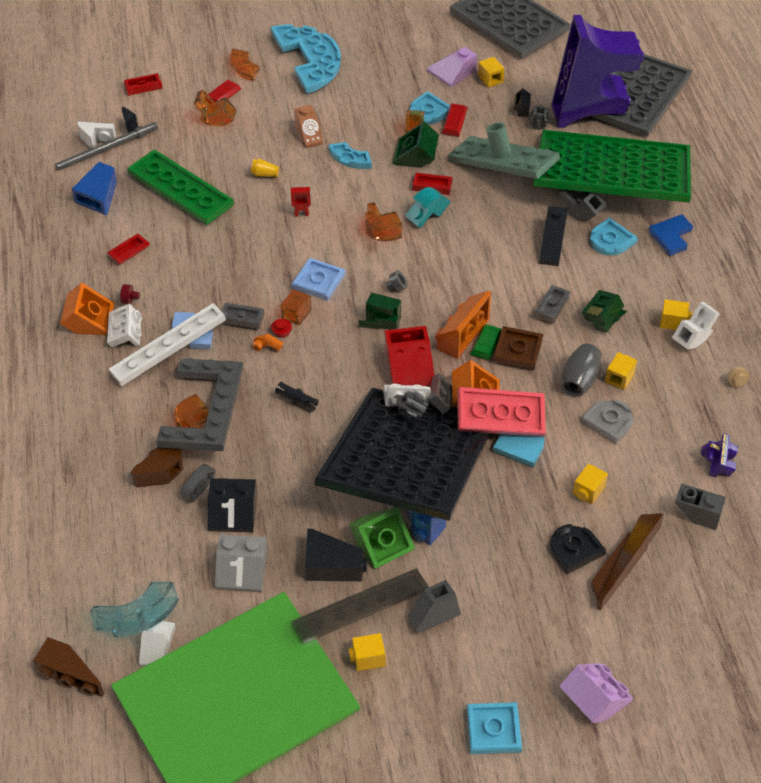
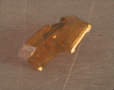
(242, 64)

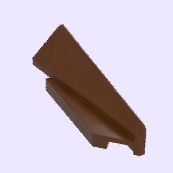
(625, 557)

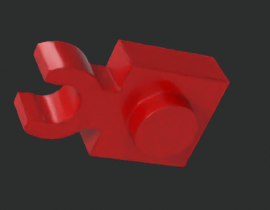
(300, 199)

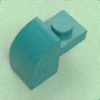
(427, 202)

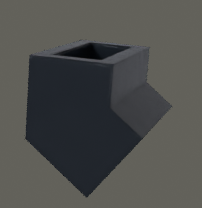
(522, 103)

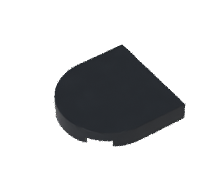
(575, 547)

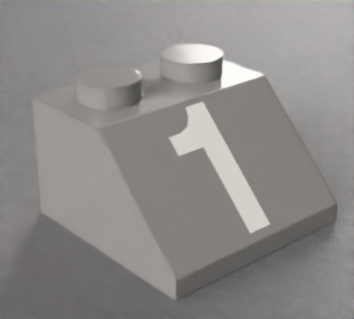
(241, 563)

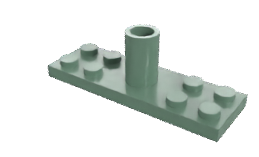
(500, 155)

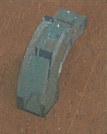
(138, 615)

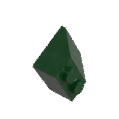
(416, 147)

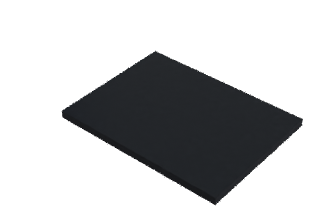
(403, 460)

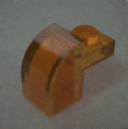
(214, 113)
(384, 226)
(191, 413)

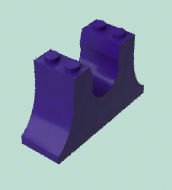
(584, 77)

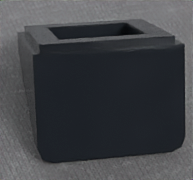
(129, 119)

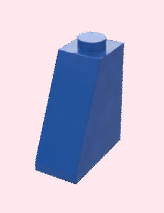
(96, 188)

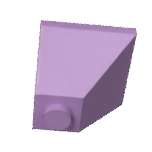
(455, 66)

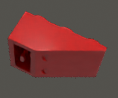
(409, 356)

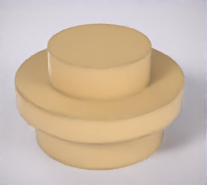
(738, 376)

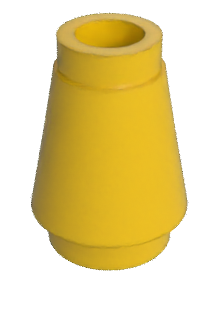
(262, 168)

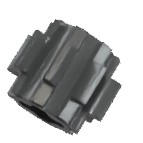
(539, 117)
(412, 404)

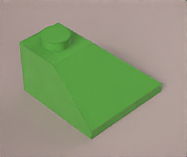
(382, 536)

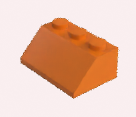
(464, 324)

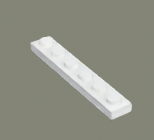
(167, 344)

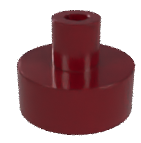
(128, 294)

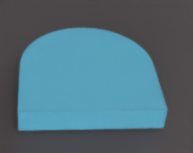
(434, 108)
(611, 238)
(520, 448)

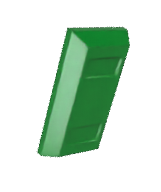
(486, 342)

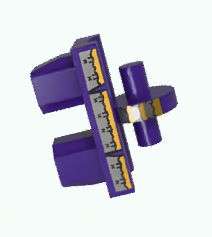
(718, 453)

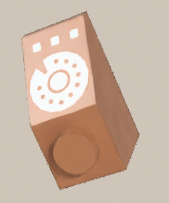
(308, 126)

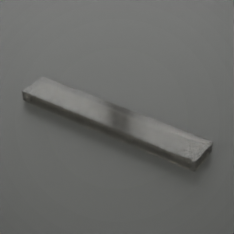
(359, 606)

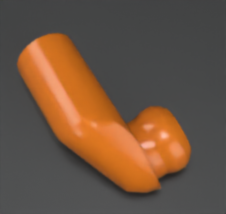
(267, 340)

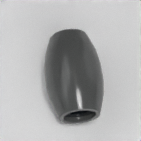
(581, 370)

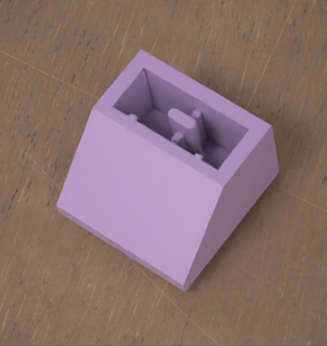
(596, 691)

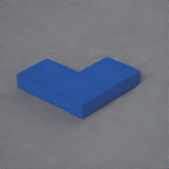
(669, 233)

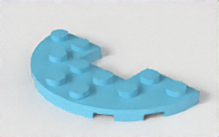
(317, 48)

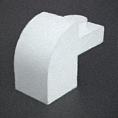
(696, 330)

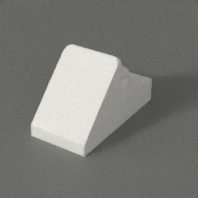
(96, 132)
(156, 642)

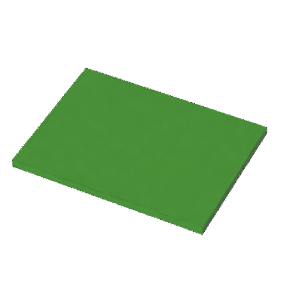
(235, 697)

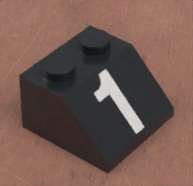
(232, 505)

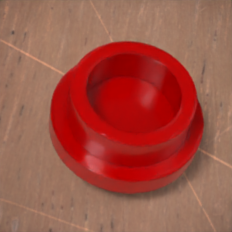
(281, 327)

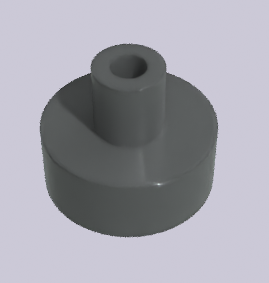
(397, 281)

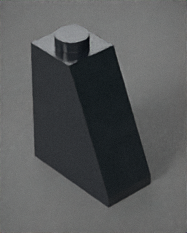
(332, 559)

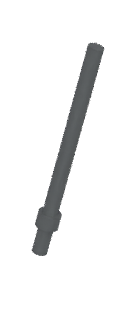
(138, 132)

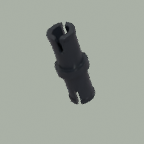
(296, 396)

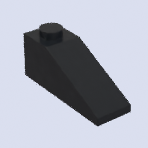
(553, 236)

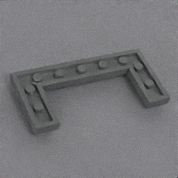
(221, 410)

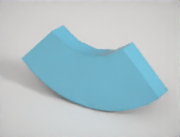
(349, 157)

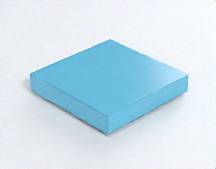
(494, 728)

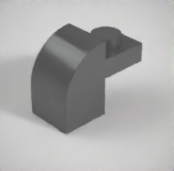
(582, 206)

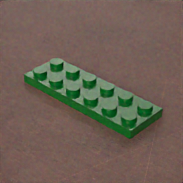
(180, 186)

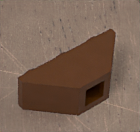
(158, 467)

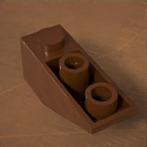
(61, 663)

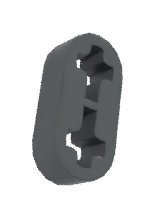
(197, 482)

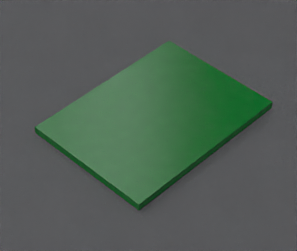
(618, 166)

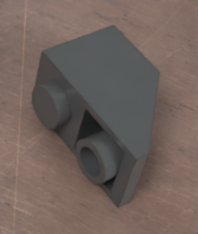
(700, 505)
(434, 607)

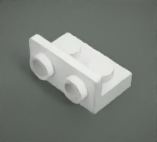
(124, 326)
(394, 392)

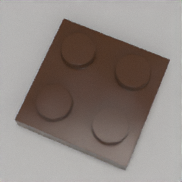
(518, 347)

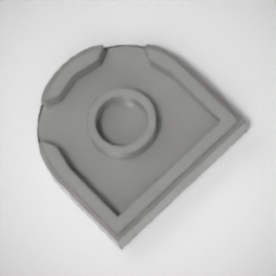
(609, 419)

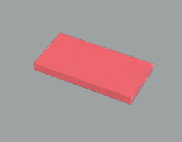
(501, 412)

